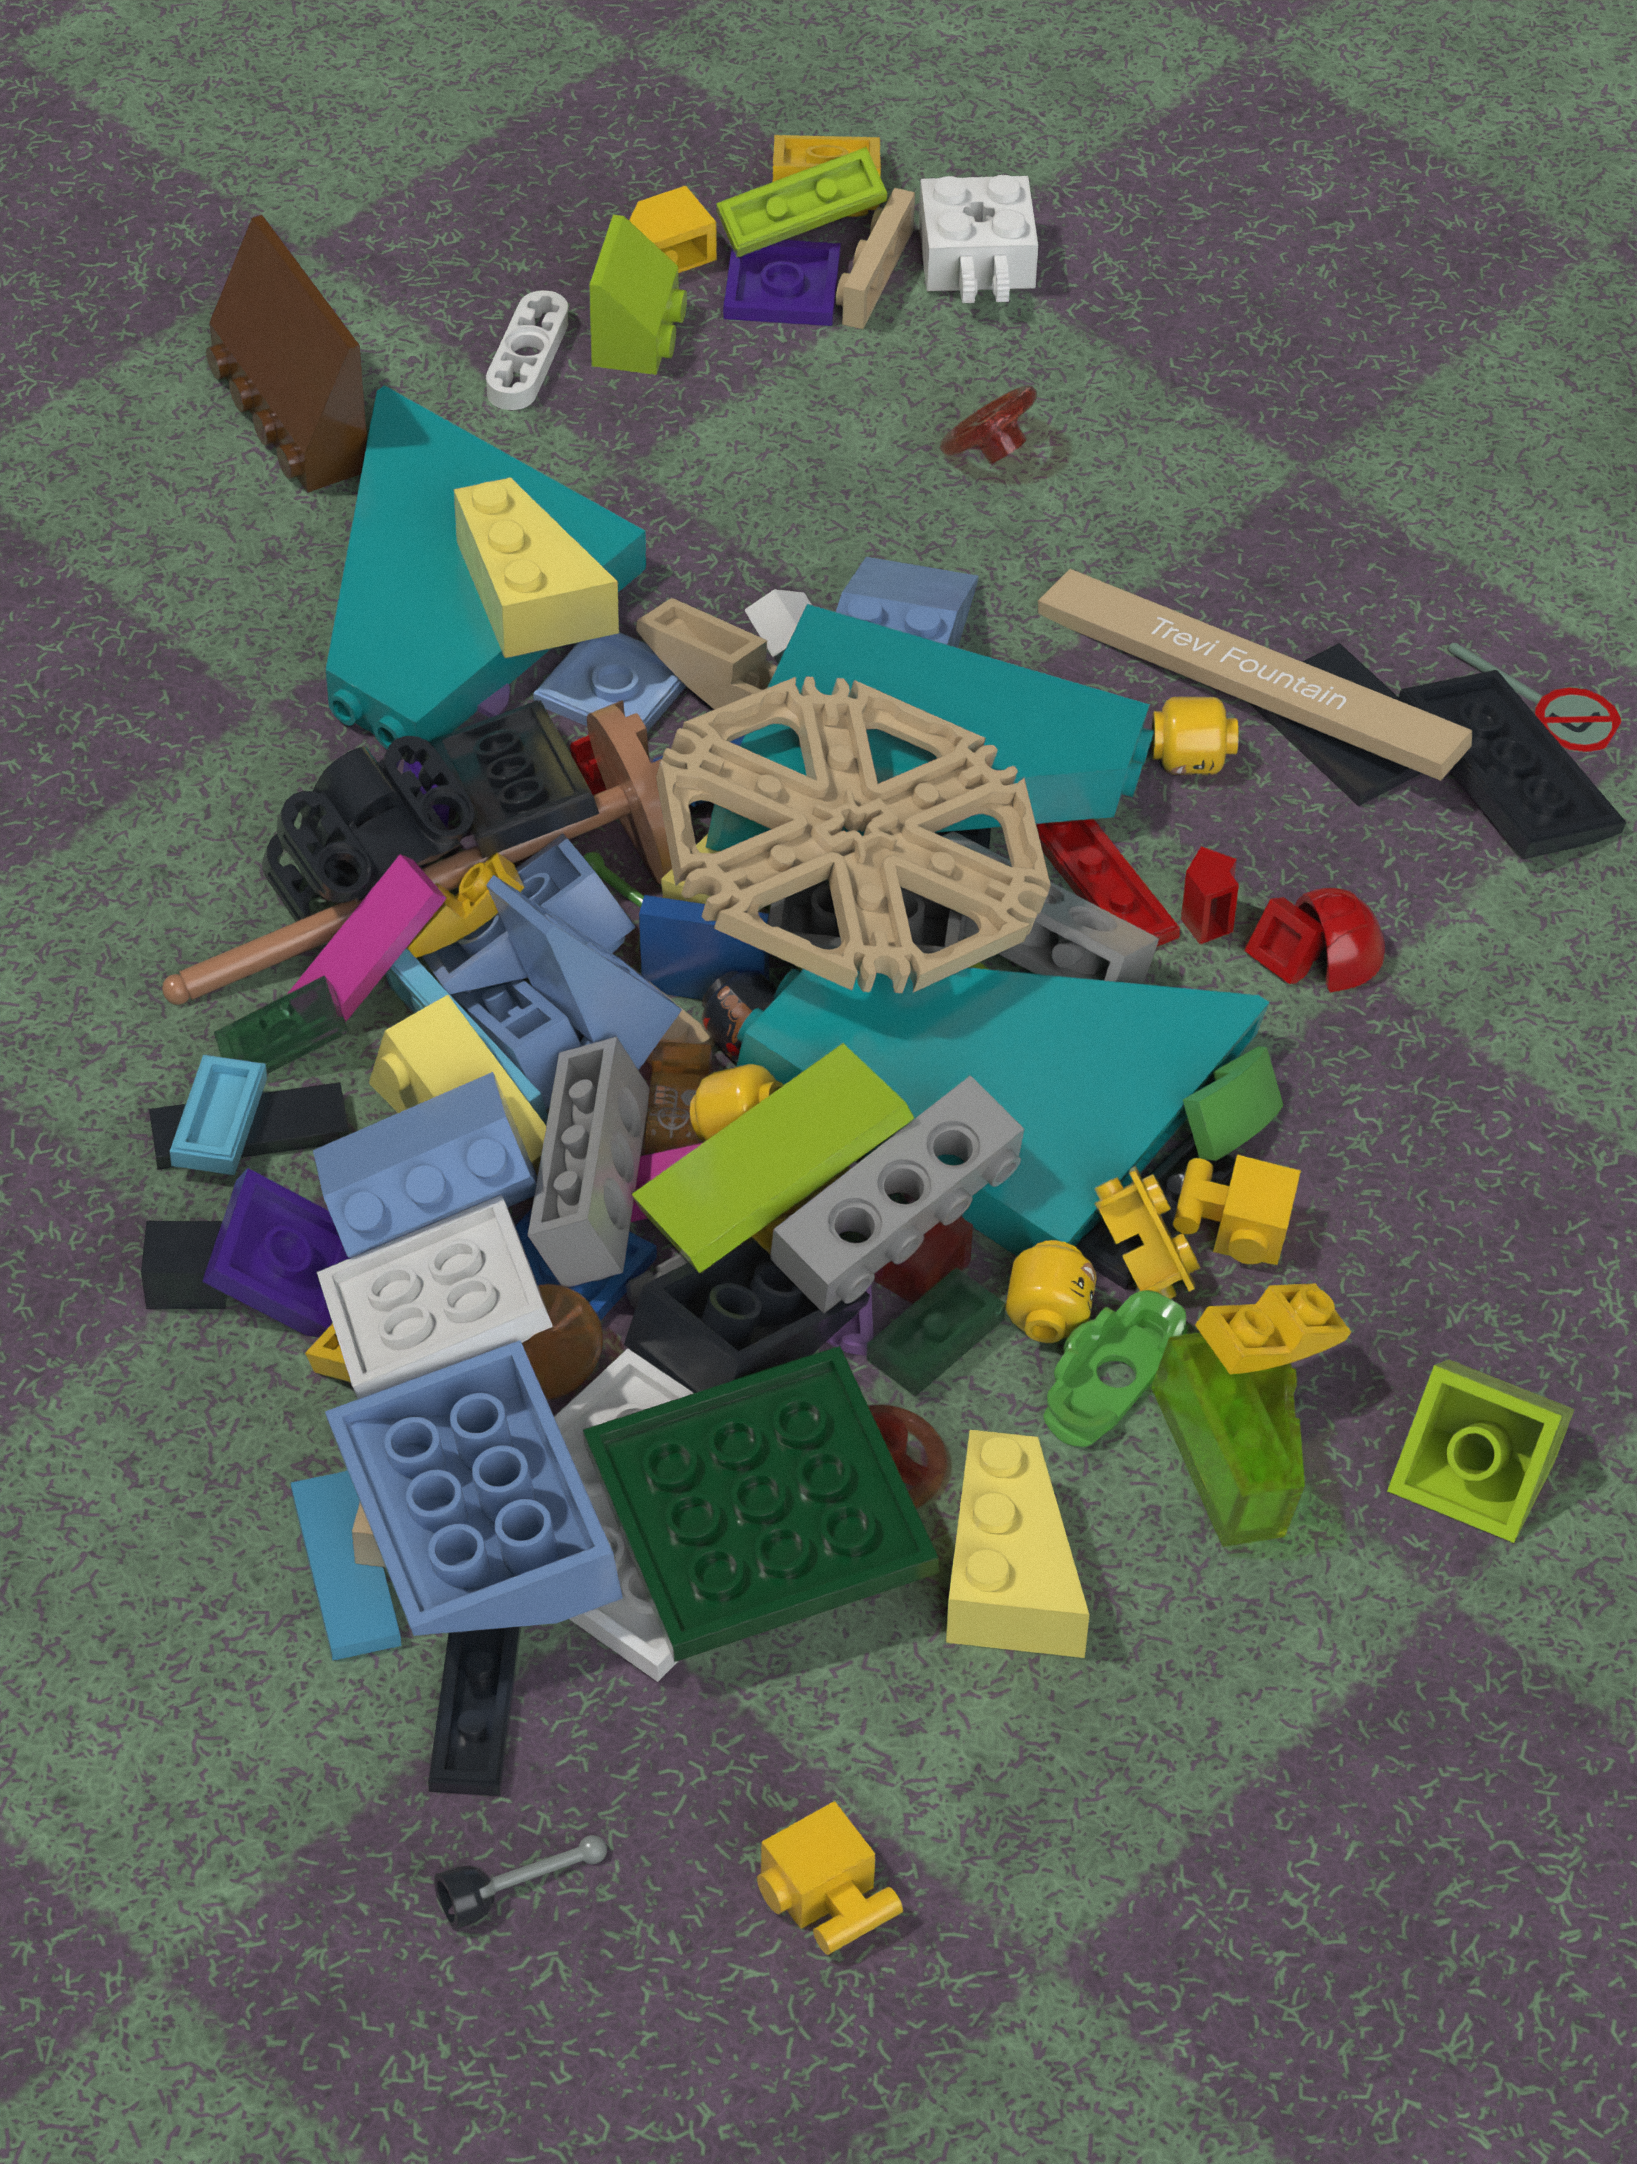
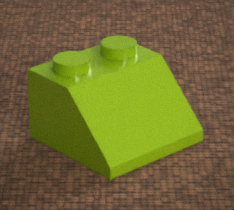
(633, 302)
(1479, 1449)

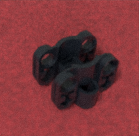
(361, 823)

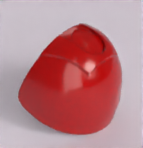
(1350, 933)

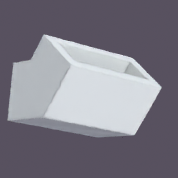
(777, 617)

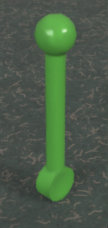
(597, 863)

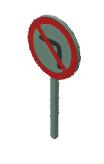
(1572, 715)

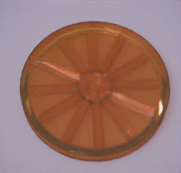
(569, 1349)

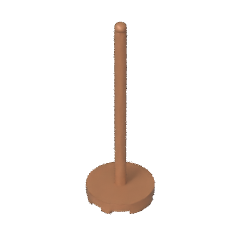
(630, 796)

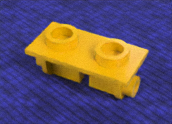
(1139, 1210)

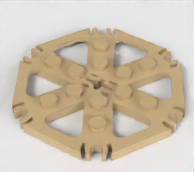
(861, 870)

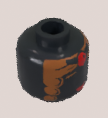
(730, 1003)

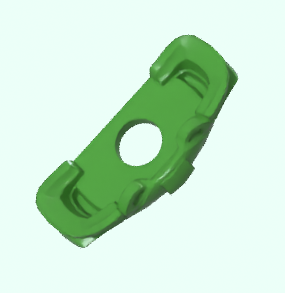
(1137, 1335)

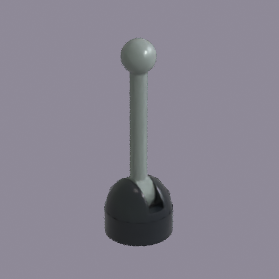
(473, 1891)

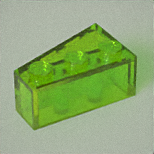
(1234, 1438)

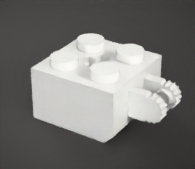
(978, 235)

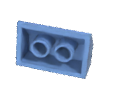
(424, 1166)

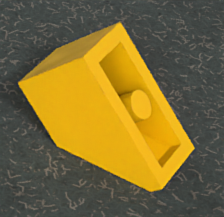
(678, 227)

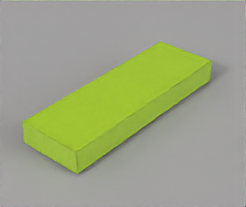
(801, 202)

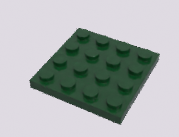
(759, 1503)

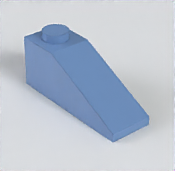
(523, 1028)

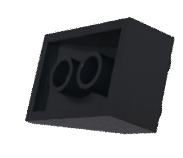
(729, 1320)

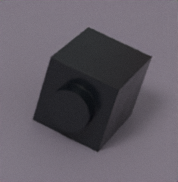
(176, 1264)

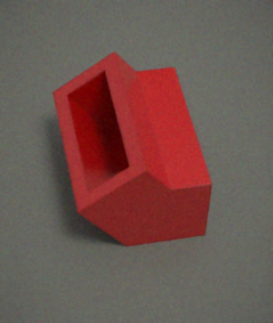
(1207, 878)

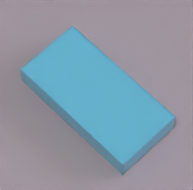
(218, 1115)

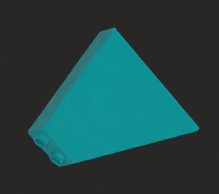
(408, 624)
(1063, 737)
(1074, 1060)

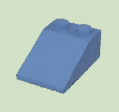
(910, 599)
(560, 883)
(583, 978)

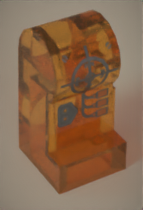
(674, 1082)

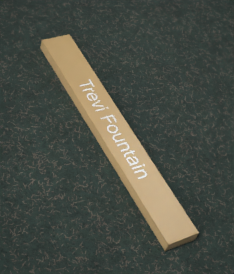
(1256, 674)

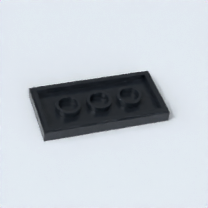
(1518, 767)
(516, 777)

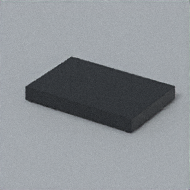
(1349, 767)

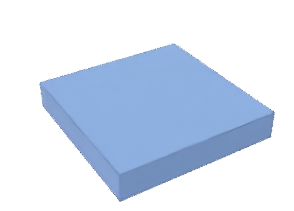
(606, 672)

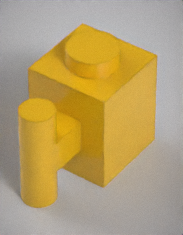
(1250, 1210)
(825, 1869)

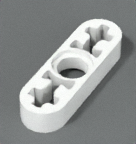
(523, 334)

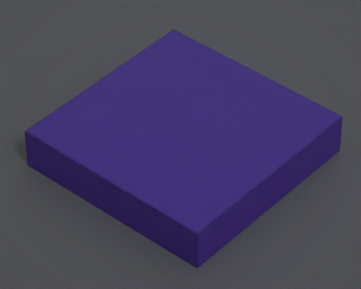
(784, 283)
(272, 1253)

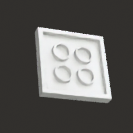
(433, 1298)

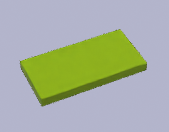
(772, 1157)

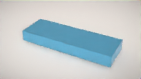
(350, 1595)

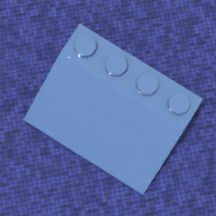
(476, 1498)

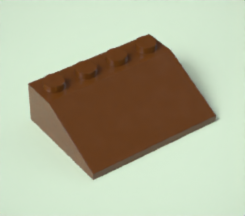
(289, 362)

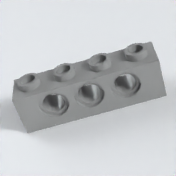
(1075, 937)
(960, 1124)
(589, 1163)

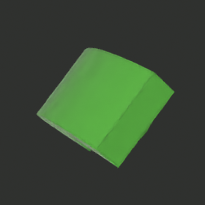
(1234, 1105)

